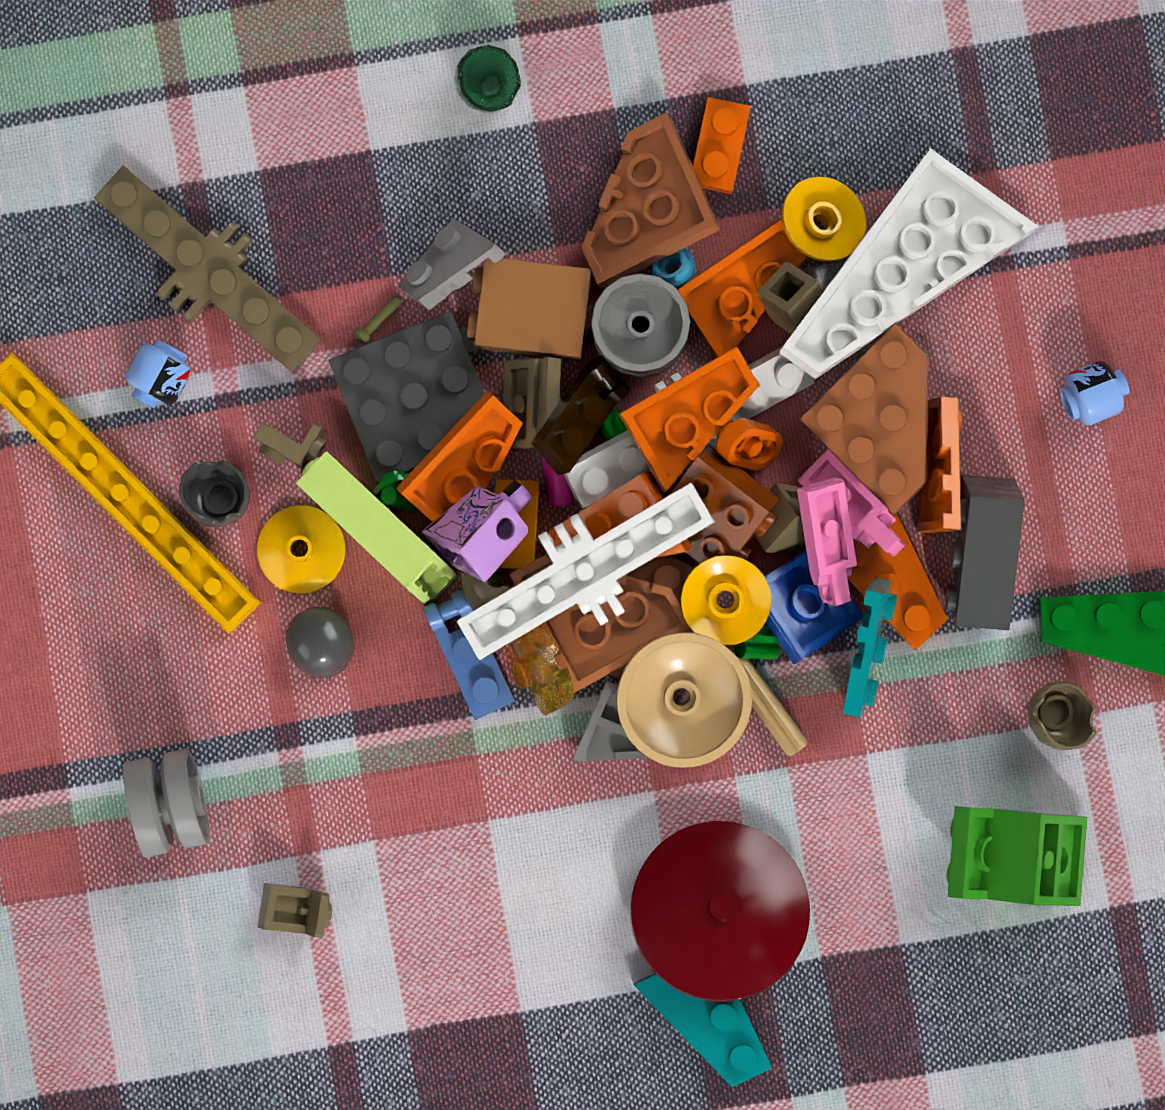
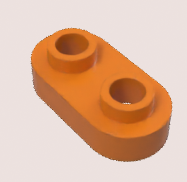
(748, 444)

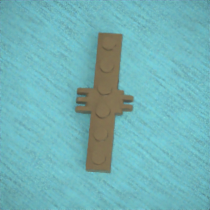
(207, 269)

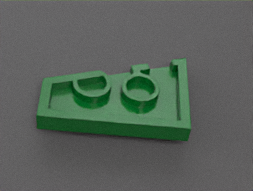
(1109, 627)

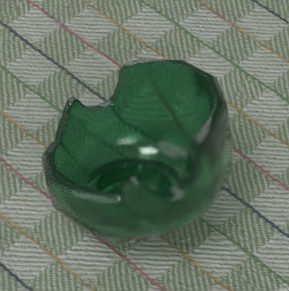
(487, 79)

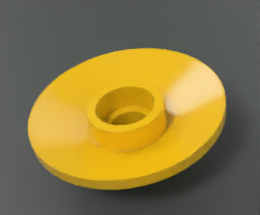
(835, 208)
(324, 552)
(745, 613)

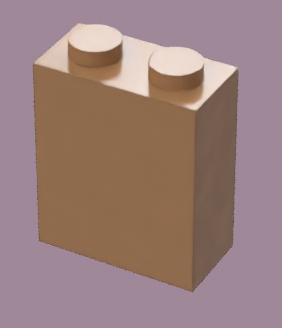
(530, 309)

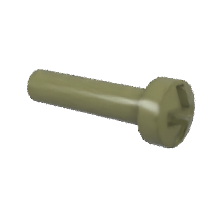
(365, 333)

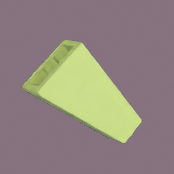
(376, 528)

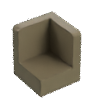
(786, 532)

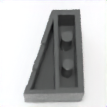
(986, 553)

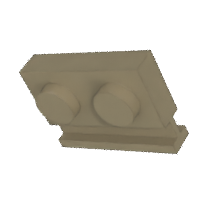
(531, 395)

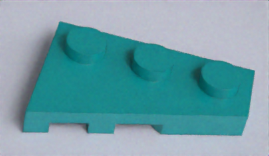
(861, 687)
(715, 1029)

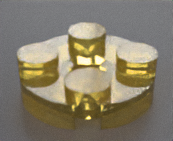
(540, 672)

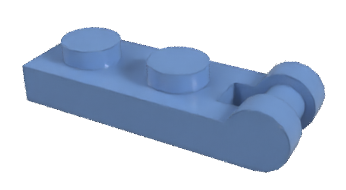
(479, 680)

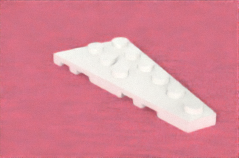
(917, 249)

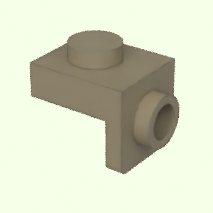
(278, 446)
(294, 910)

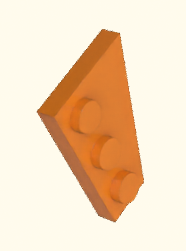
(724, 296)
(687, 414)
(462, 458)
(940, 497)
(619, 507)
(917, 606)

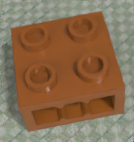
(735, 503)

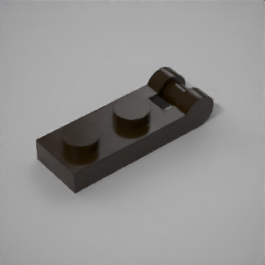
(579, 415)

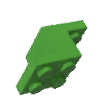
(1016, 856)

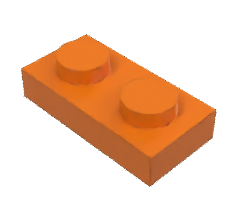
(720, 144)

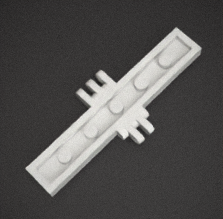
(620, 460)
(585, 570)

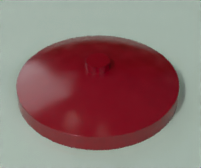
(720, 911)

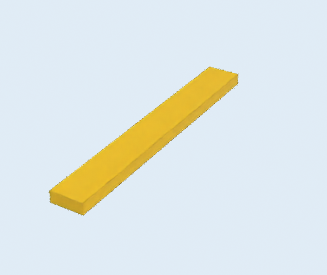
(124, 496)

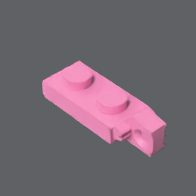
(867, 514)
(828, 538)

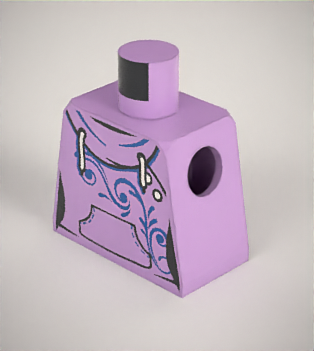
(480, 529)

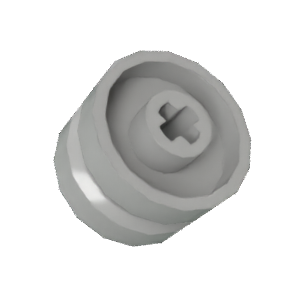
(646, 352)
(166, 803)

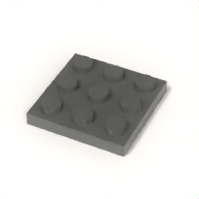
(407, 391)

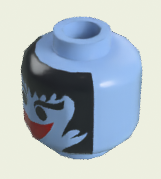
(158, 374)
(1094, 393)

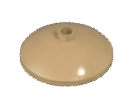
(709, 718)

